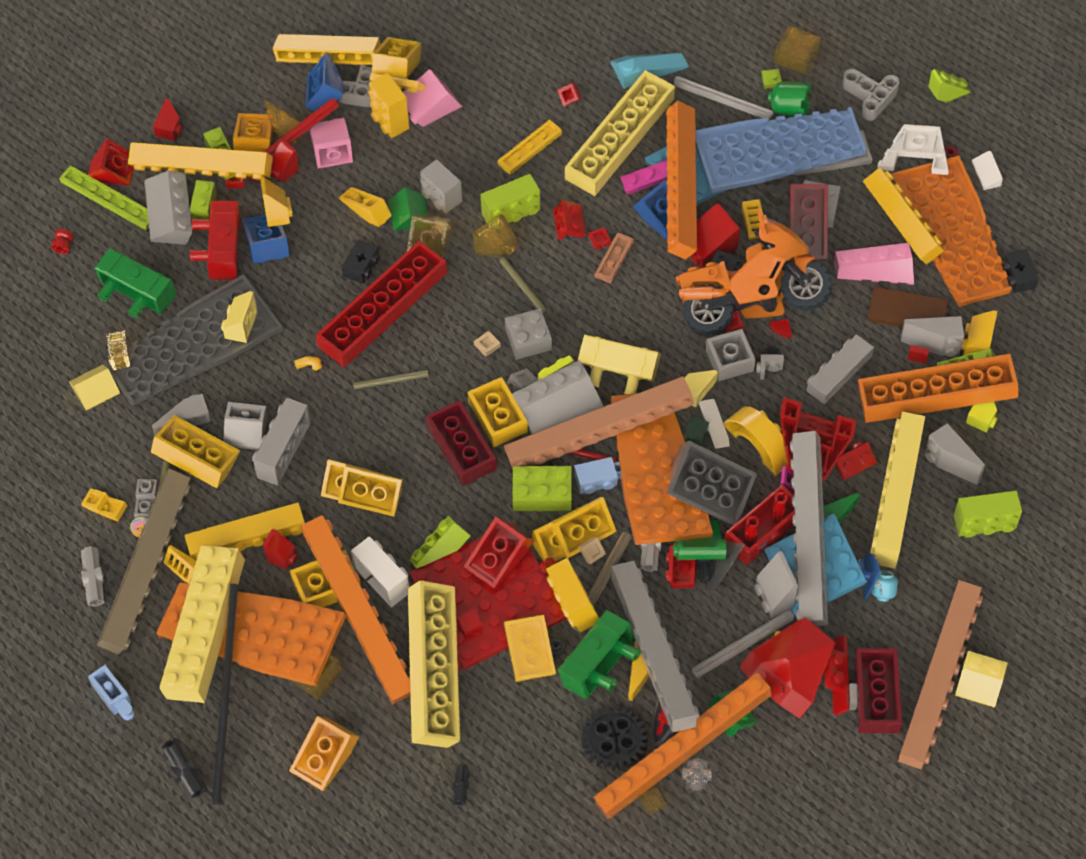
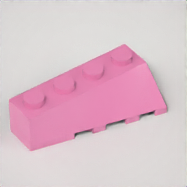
(876, 264)

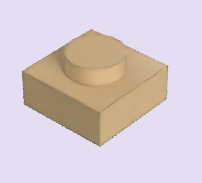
(487, 343)
(592, 550)

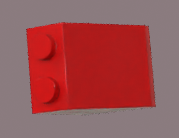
(715, 232)

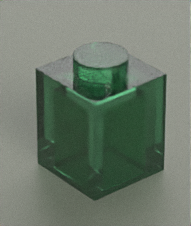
(696, 430)

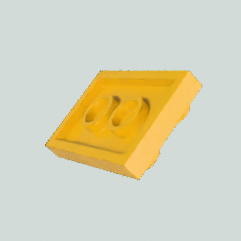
(529, 648)

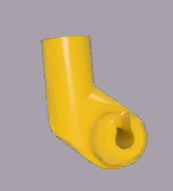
(308, 360)

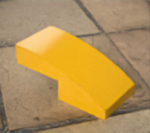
(104, 505)

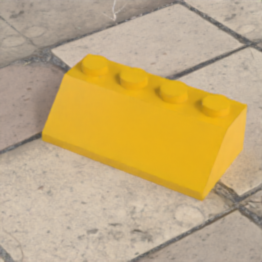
(194, 451)

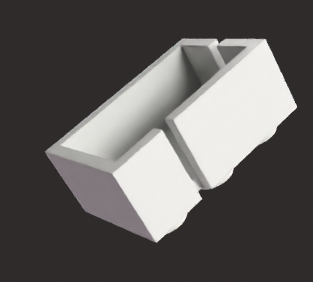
(387, 577)

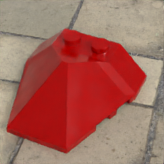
(833, 435)
(792, 664)

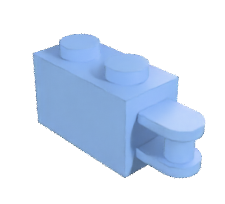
(597, 475)
(111, 692)

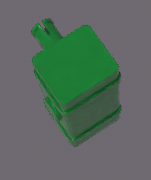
(134, 281)
(597, 655)

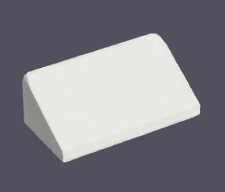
(987, 171)

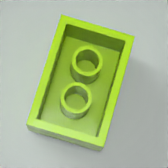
(512, 200)
(541, 488)
(987, 514)

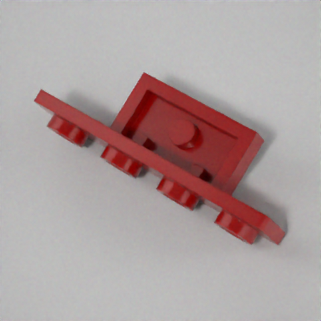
(837, 676)

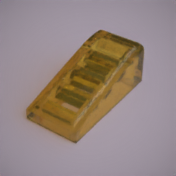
(118, 351)

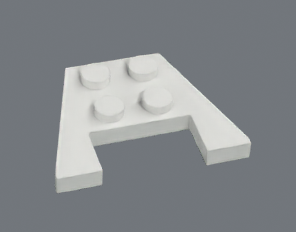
(920, 143)

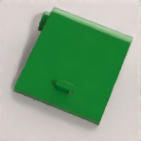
(702, 549)

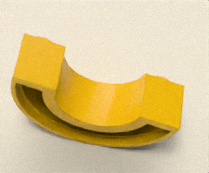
(762, 434)

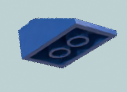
(323, 83)
(654, 209)
(263, 241)

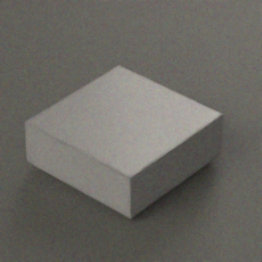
(853, 696)

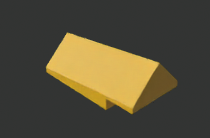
(361, 488)
(565, 535)

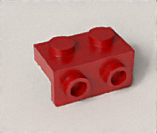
(569, 220)
(855, 460)
(681, 572)

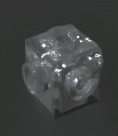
(696, 774)

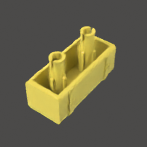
(620, 359)

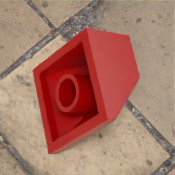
(111, 164)

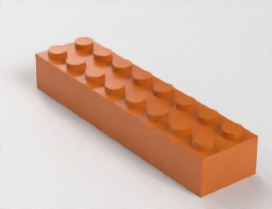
(938, 388)

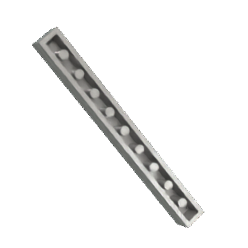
(809, 528)
(654, 647)

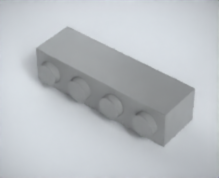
(839, 368)

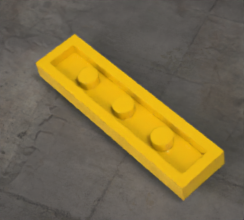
(529, 147)

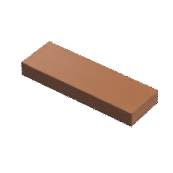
(614, 258)

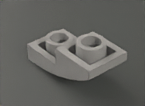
(145, 495)

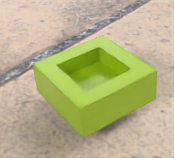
(771, 78)

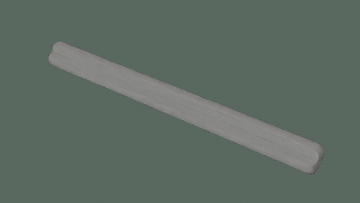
(722, 98)
(742, 644)

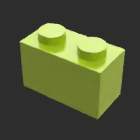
(201, 201)

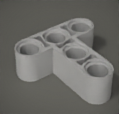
(357, 92)
(874, 94)

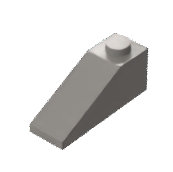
(189, 409)

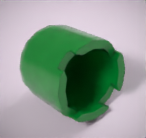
(790, 98)

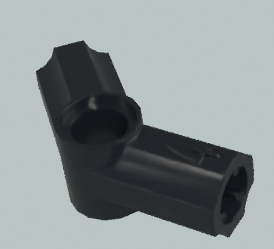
(184, 768)

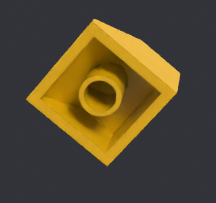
(276, 204)
(979, 332)

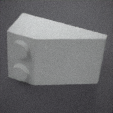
(939, 335)
(953, 455)
(776, 586)

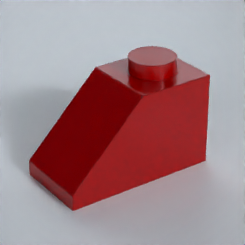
(167, 123)
(284, 162)
(279, 550)

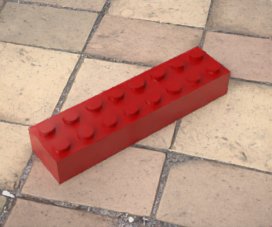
(381, 304)

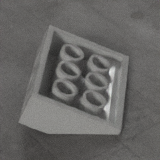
(558, 398)

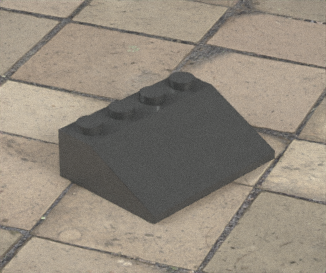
(710, 482)

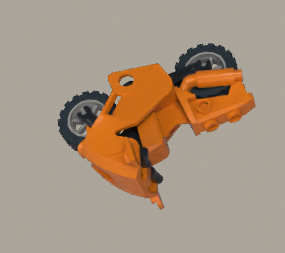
(771, 264)

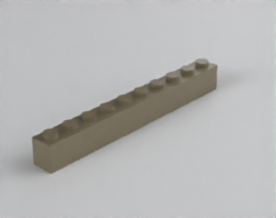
(143, 562)

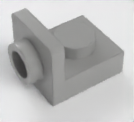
(769, 362)
(520, 380)

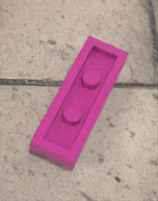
(645, 177)

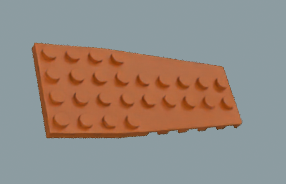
(958, 219)
(646, 469)
(272, 634)

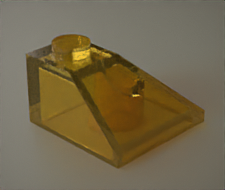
(280, 120)
(431, 231)
(494, 238)

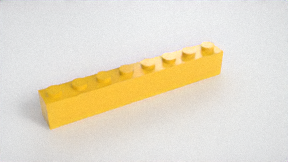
(200, 160)

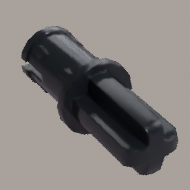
(704, 570)
(460, 785)

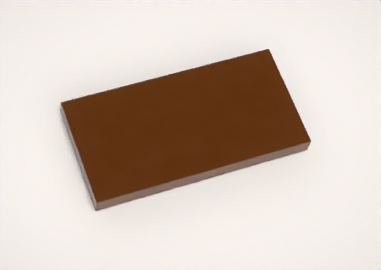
(895, 306)

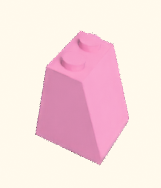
(433, 102)
(331, 143)

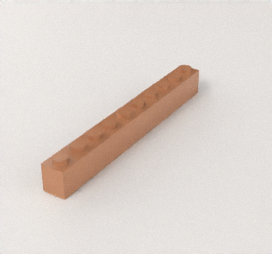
(600, 424)
(939, 676)

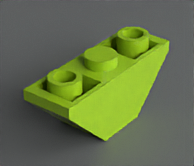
(947, 86)

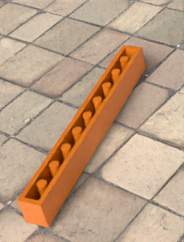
(681, 180)
(357, 608)
(682, 746)

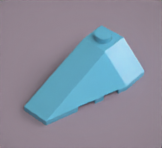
(631, 67)

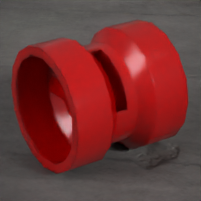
(62, 241)

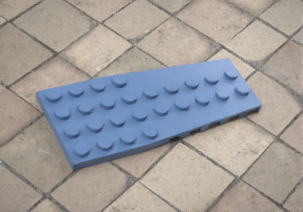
(772, 149)

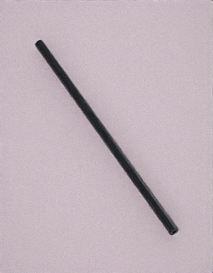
(225, 695)

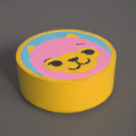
(137, 525)

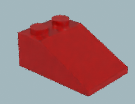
(498, 552)

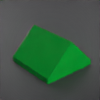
(404, 206)

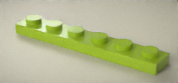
(106, 197)

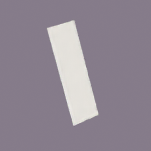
(716, 428)

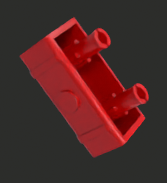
(223, 240)
(763, 524)

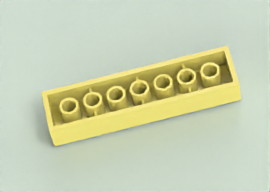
(619, 133)
(897, 489)
(201, 624)
(433, 664)

